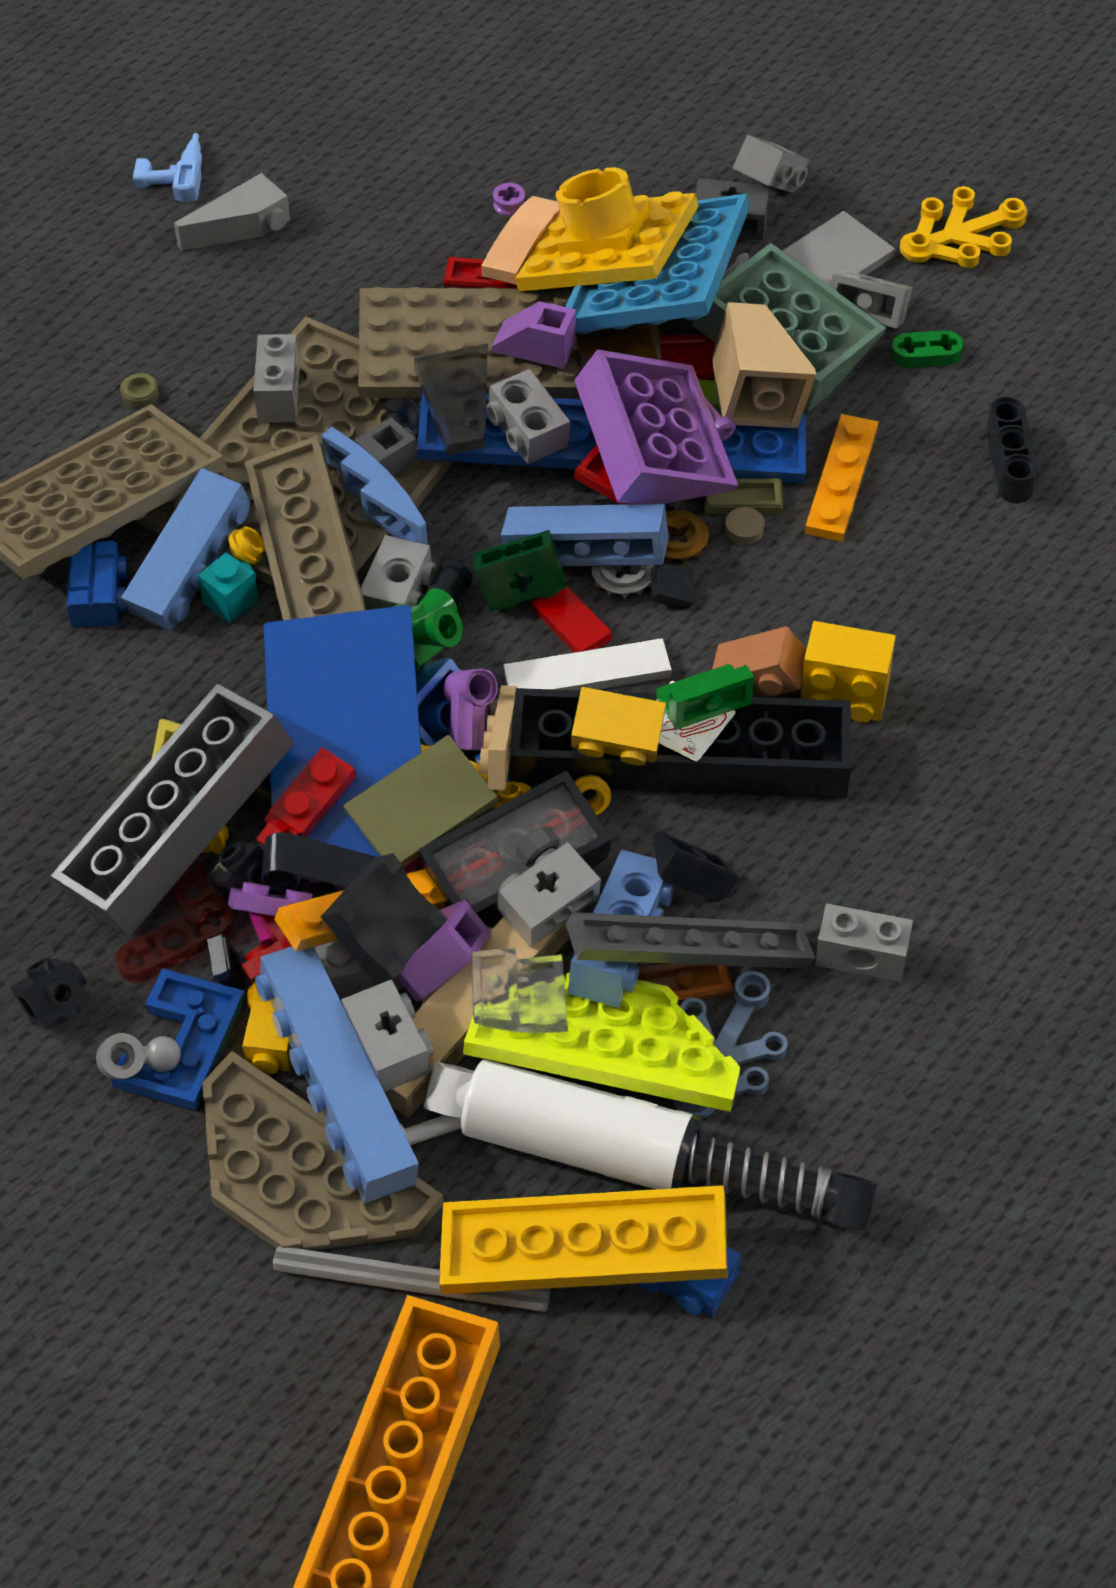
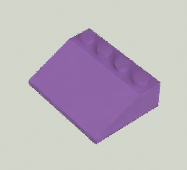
(653, 429)

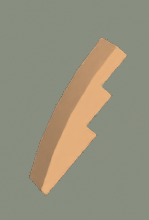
(519, 239)

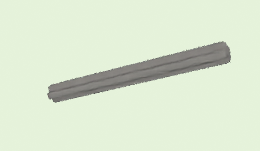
(395, 1277)

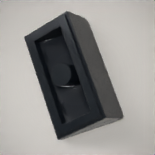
(693, 868)

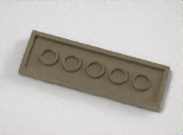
(304, 532)

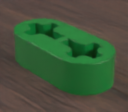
(927, 349)

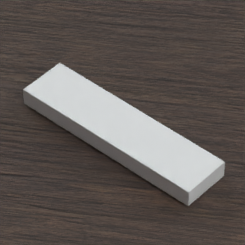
(593, 668)

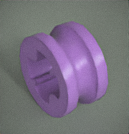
(502, 193)

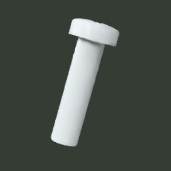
(431, 1128)

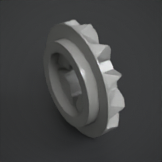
(606, 578)

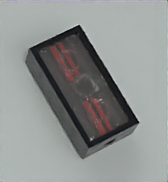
(482, 853)

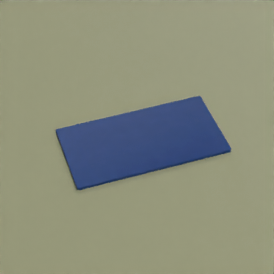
(347, 689)

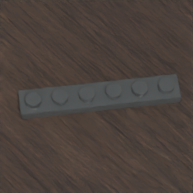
(688, 941)

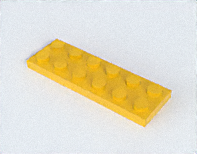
(584, 1240)

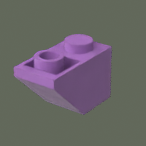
(539, 334)
(444, 951)

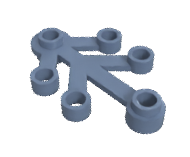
(731, 1032)

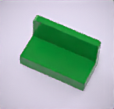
(707, 695)

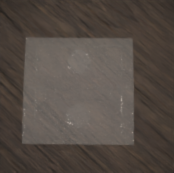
(519, 992)

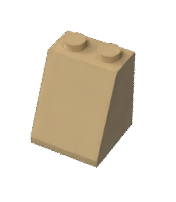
(759, 369)

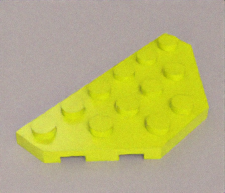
(637, 1047)

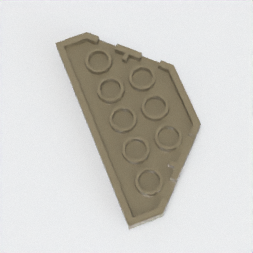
(282, 1176)

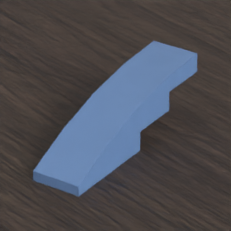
(380, 494)

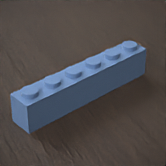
(337, 1073)

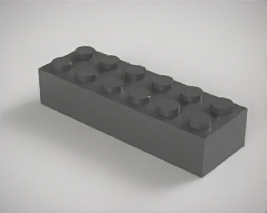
(173, 809)

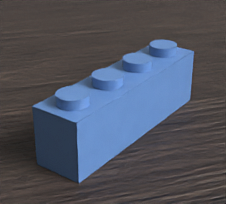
(595, 532)
(185, 548)

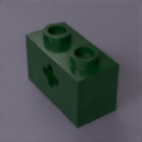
(531, 555)

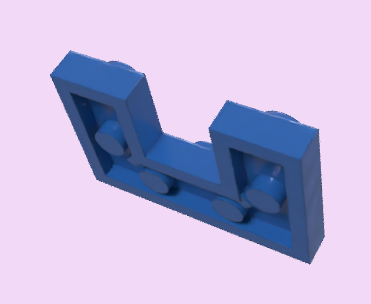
(207, 1019)

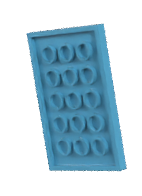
(685, 282)

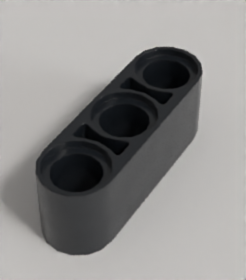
(1011, 450)
(309, 865)

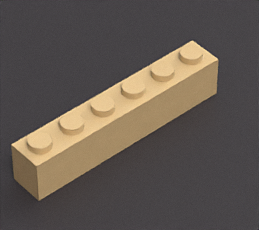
(449, 1010)

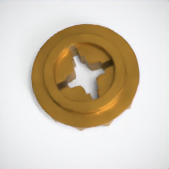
(694, 532)

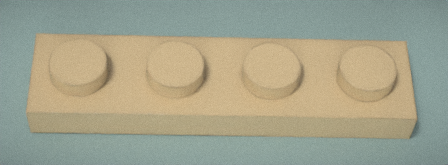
(498, 738)

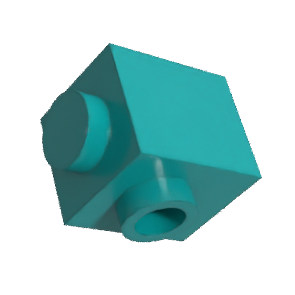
(228, 587)

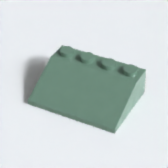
(817, 317)

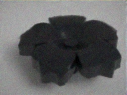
(404, 413)

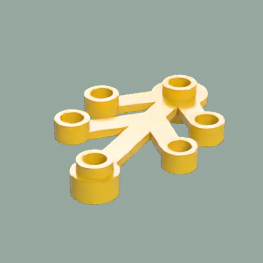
(923, 245)

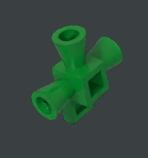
(434, 624)

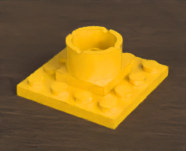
(606, 233)

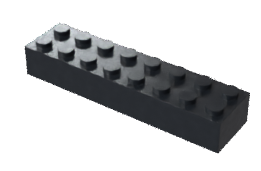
(762, 750)

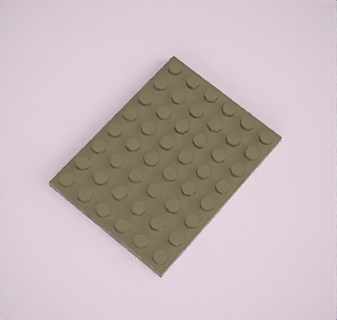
(325, 399)

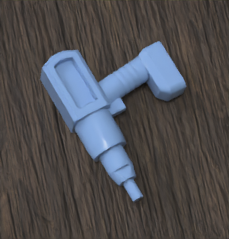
(185, 175)

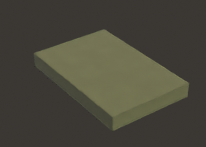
(421, 802)

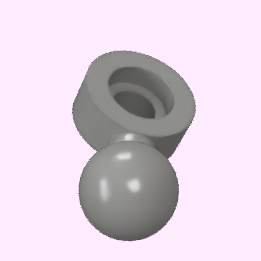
(160, 1054)

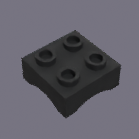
(383, 918)

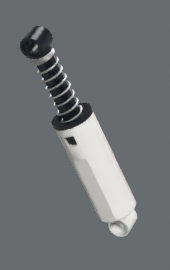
(630, 1140)

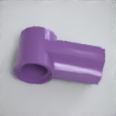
(470, 710)

